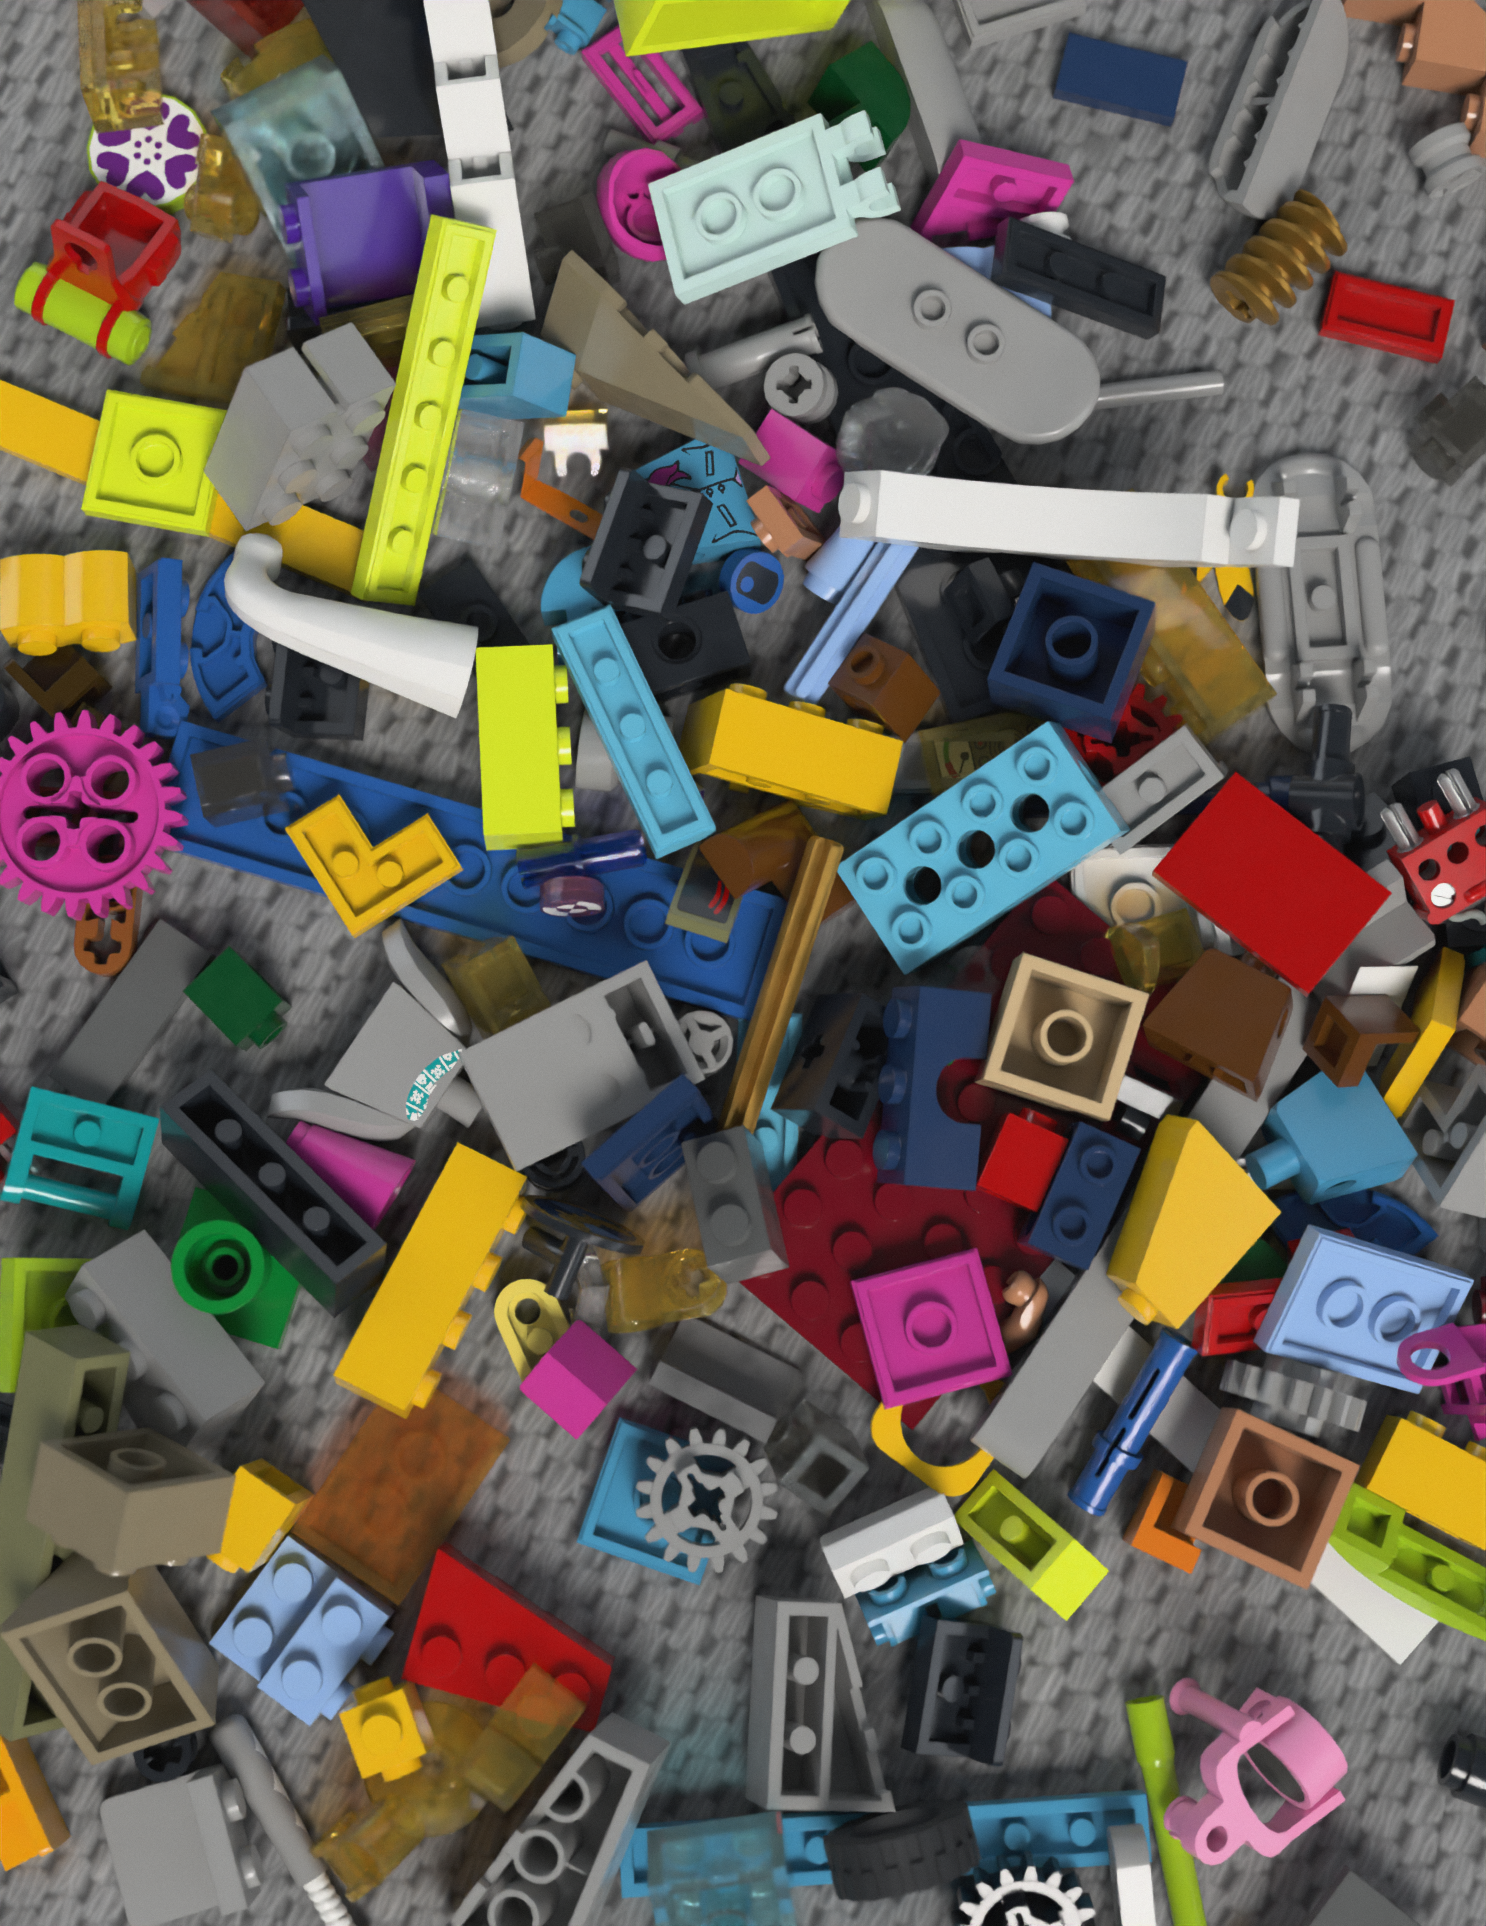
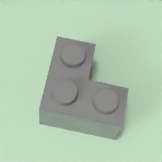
(1450, 1141)

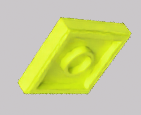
(153, 463)

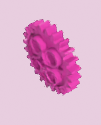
(87, 760)

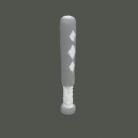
(276, 1814)

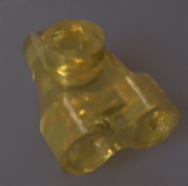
(220, 199)

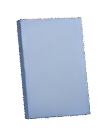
(1355, 1303)

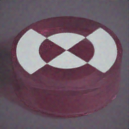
(571, 896)

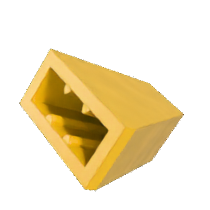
(1185, 1224)

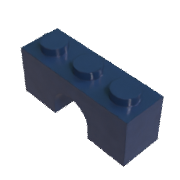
(916, 1137)

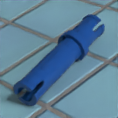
(1120, 1444)

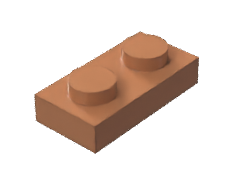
(784, 524)

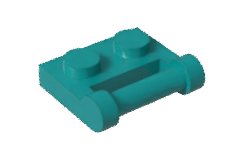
(85, 1136)

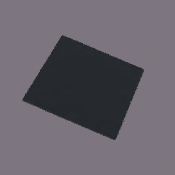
(384, 61)

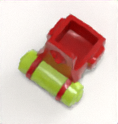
(101, 270)

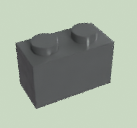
(734, 1205)

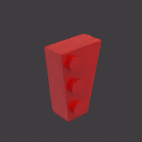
(484, 1636)

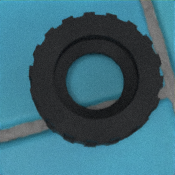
(901, 1850)

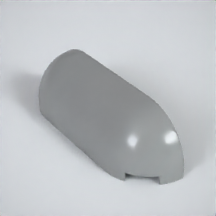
(919, 53)
(1280, 108)

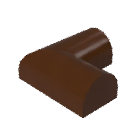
(769, 850)

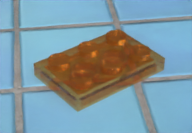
(401, 1491)

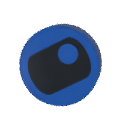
(752, 580)

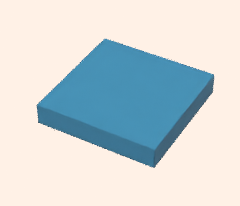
(612, 1517)

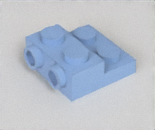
(304, 1631)

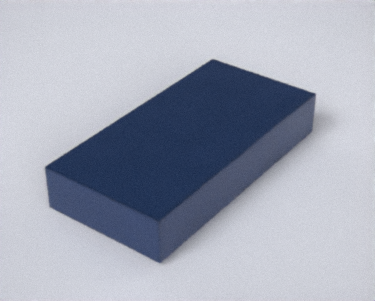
(1120, 79)

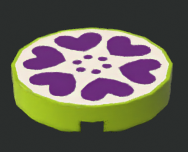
(152, 160)

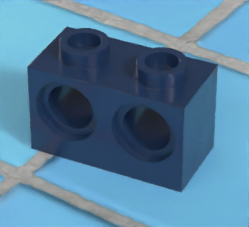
(1080, 1196)

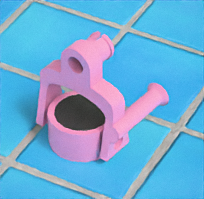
(1284, 1749)

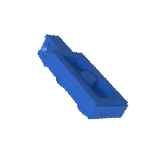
(159, 650)

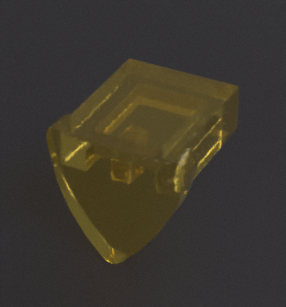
(1155, 950)

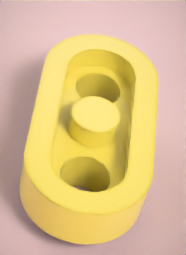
(529, 1341)

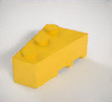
(791, 752)

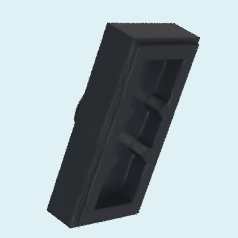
(469, 600)

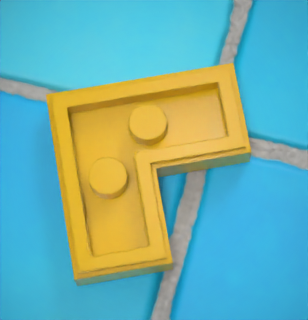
(366, 880)
(1436, 1016)

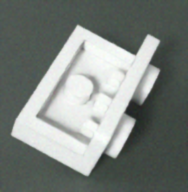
(891, 1541)

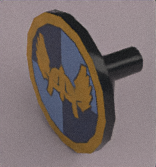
(580, 1230)

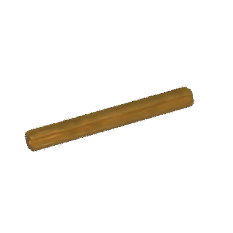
(781, 984)

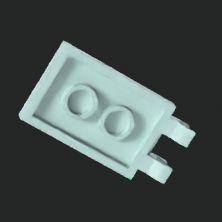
(769, 203)

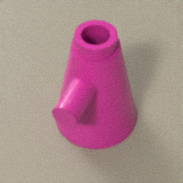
(355, 1170)

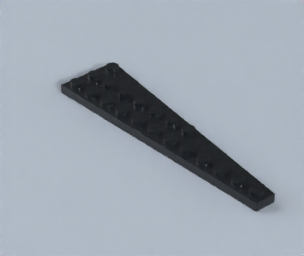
(745, 106)

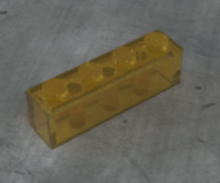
(1192, 648)

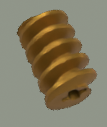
(1279, 259)

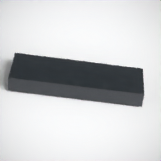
(1078, 278)

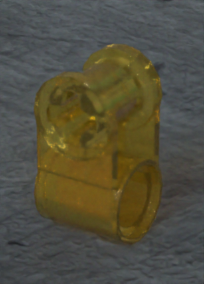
(649, 1290)
(370, 1843)

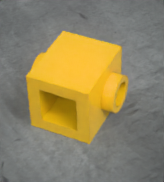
(387, 1728)

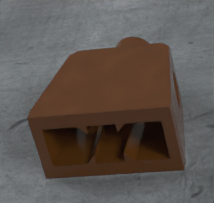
(1224, 1020)

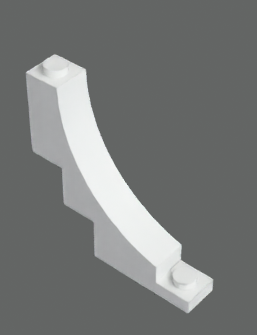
(480, 151)
(1068, 522)

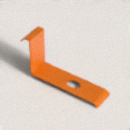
(551, 499)

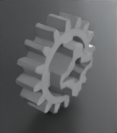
(1293, 1395)
(681, 1516)

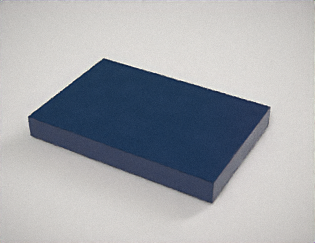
(649, 1144)

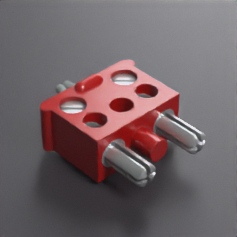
(1448, 879)

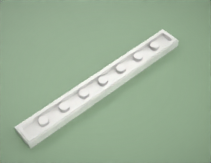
(1184, 1433)

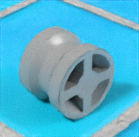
(1447, 160)
(814, 393)
(705, 1030)

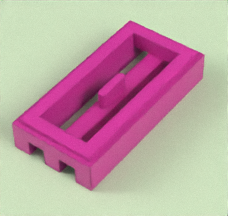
(671, 124)

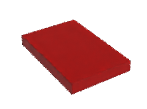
(1271, 884)

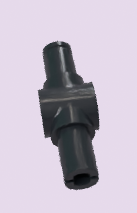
(1329, 792)

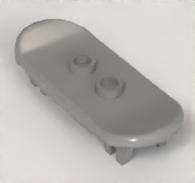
(957, 333)
(1327, 612)

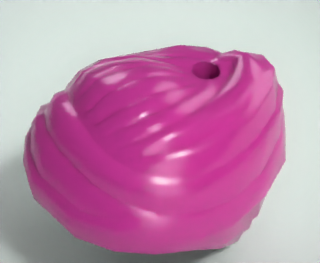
(627, 201)

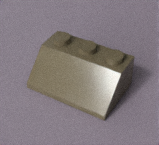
(114, 1658)

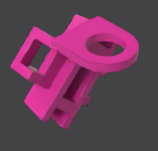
(1467, 1364)

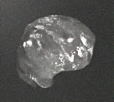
(891, 434)

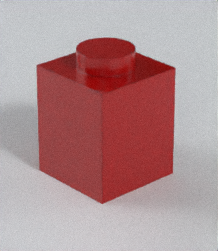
(1021, 1159)

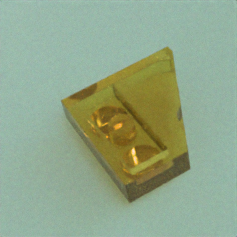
(220, 339)

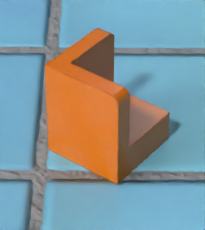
(1152, 1520)

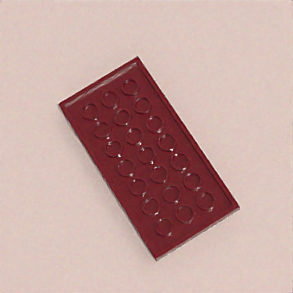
(850, 1226)

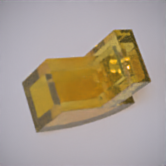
(519, 1738)

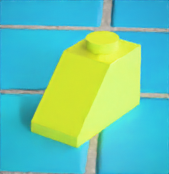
(1030, 1544)

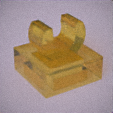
(578, 431)

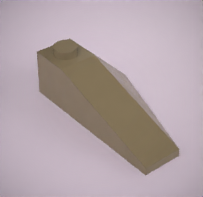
(636, 366)

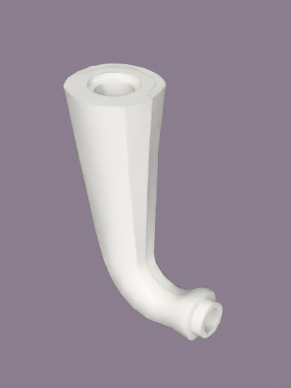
(395, 651)

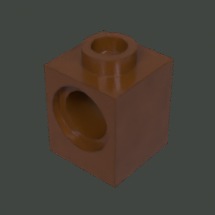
(884, 687)

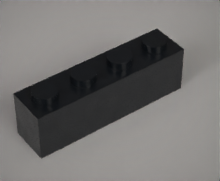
(272, 1193)

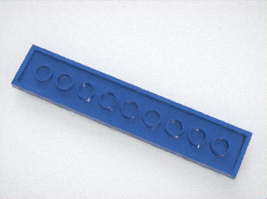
(488, 893)

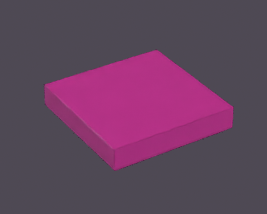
(930, 1328)

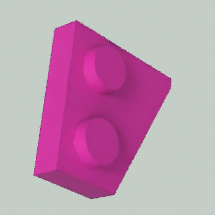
(987, 186)

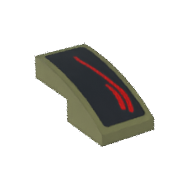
(702, 900)

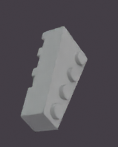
(574, 1838)

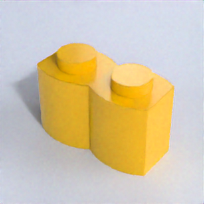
(68, 601)

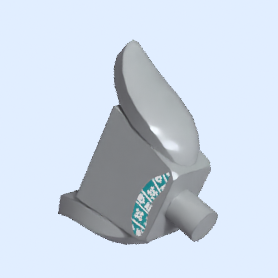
(398, 1061)

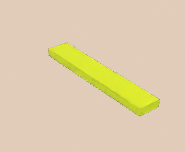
(423, 410)

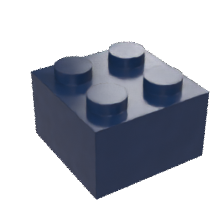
(1072, 652)

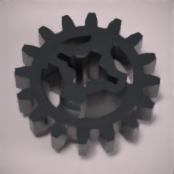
(1025, 1889)

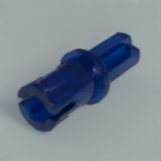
(582, 857)

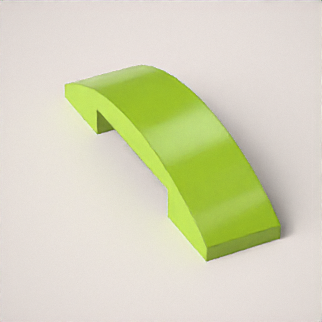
(1409, 1563)

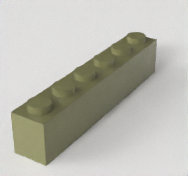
(65, 1389)

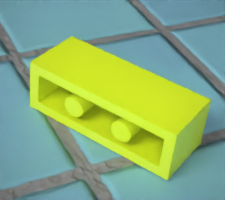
(522, 746)

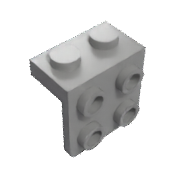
(182, 1847)

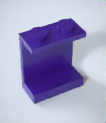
(360, 233)

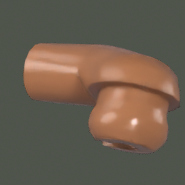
(1030, 1303)

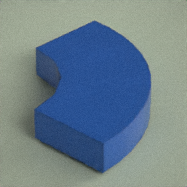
(223, 651)
(1366, 1212)

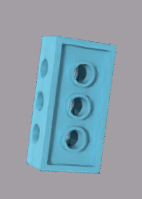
(940, 835)

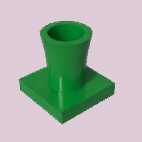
(260, 1295)

